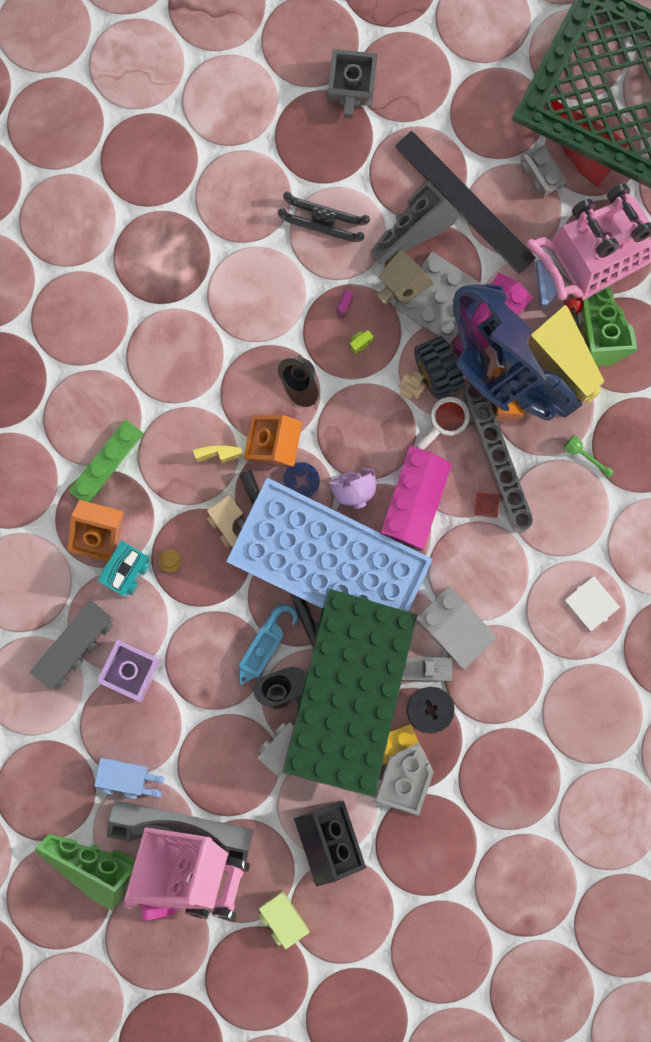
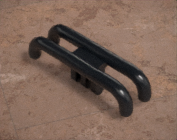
(323, 219)

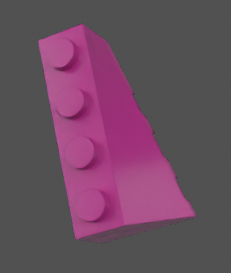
(517, 300)

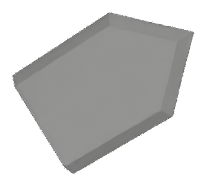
(406, 780)

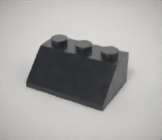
(330, 843)

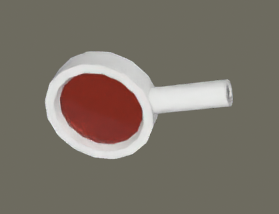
(448, 418)

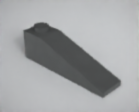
(423, 219)

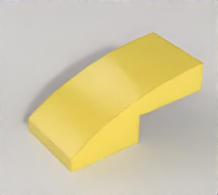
(225, 453)

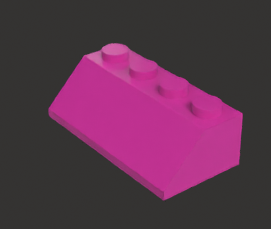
(416, 498)

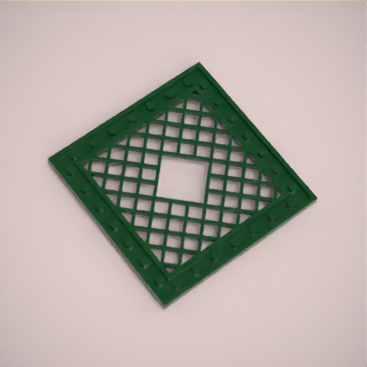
(586, 142)

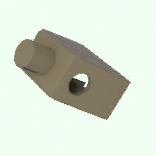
(403, 279)

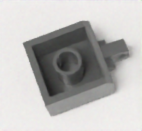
(352, 79)

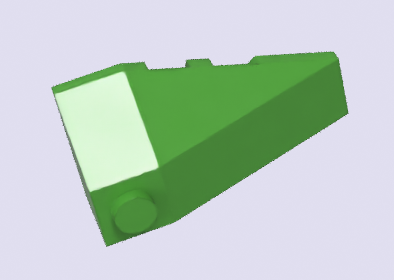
(606, 329)
(95, 872)

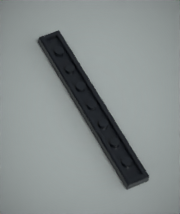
(465, 202)

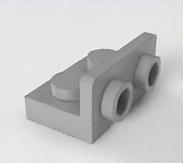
(543, 171)

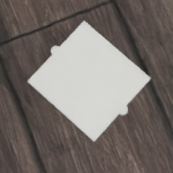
(592, 603)

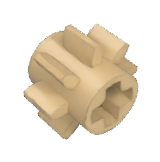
(412, 385)

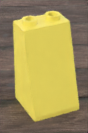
(564, 352)

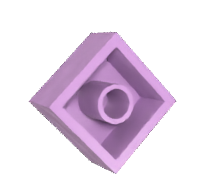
(129, 671)

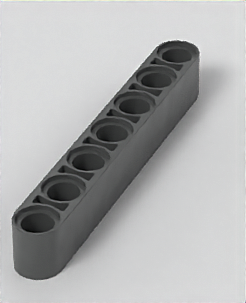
(497, 468)

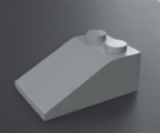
(456, 628)

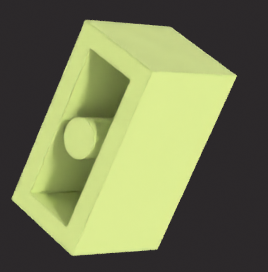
(283, 920)

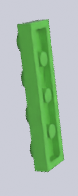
(106, 462)

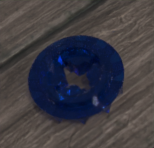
(299, 470)

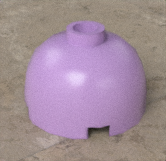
(354, 487)

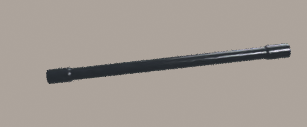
(252, 489)

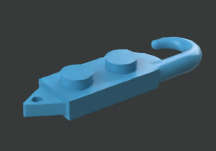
(264, 644)

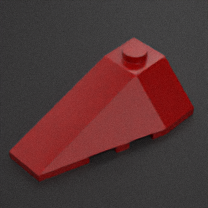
(586, 167)

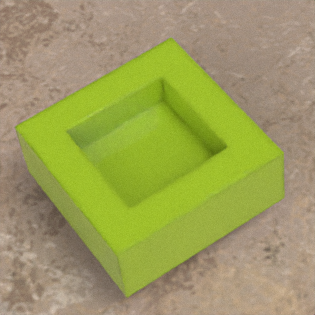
(360, 341)

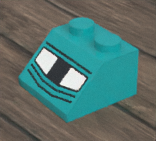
(124, 569)

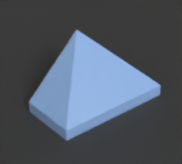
(545, 285)

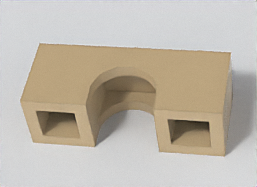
(224, 517)

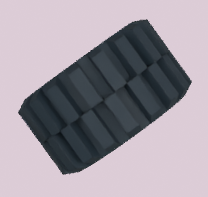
(439, 367)

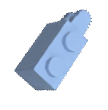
(125, 778)

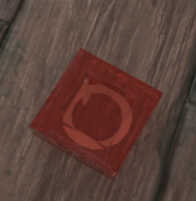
(487, 505)

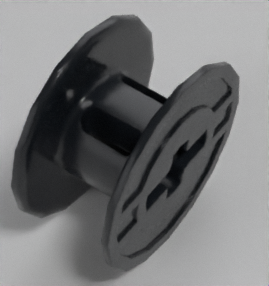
(443, 713)

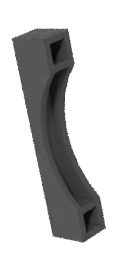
(129, 821)

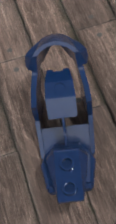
(523, 380)

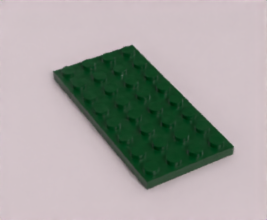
(350, 693)

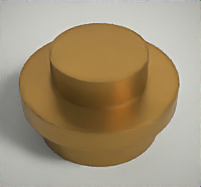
(170, 561)

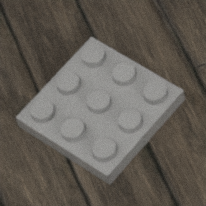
(435, 305)

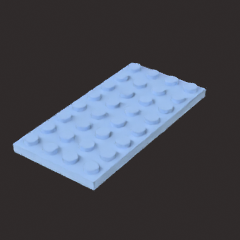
(318, 549)

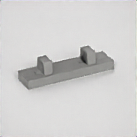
(435, 669)

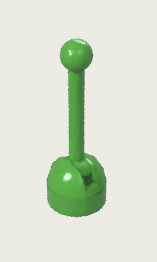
(575, 446)

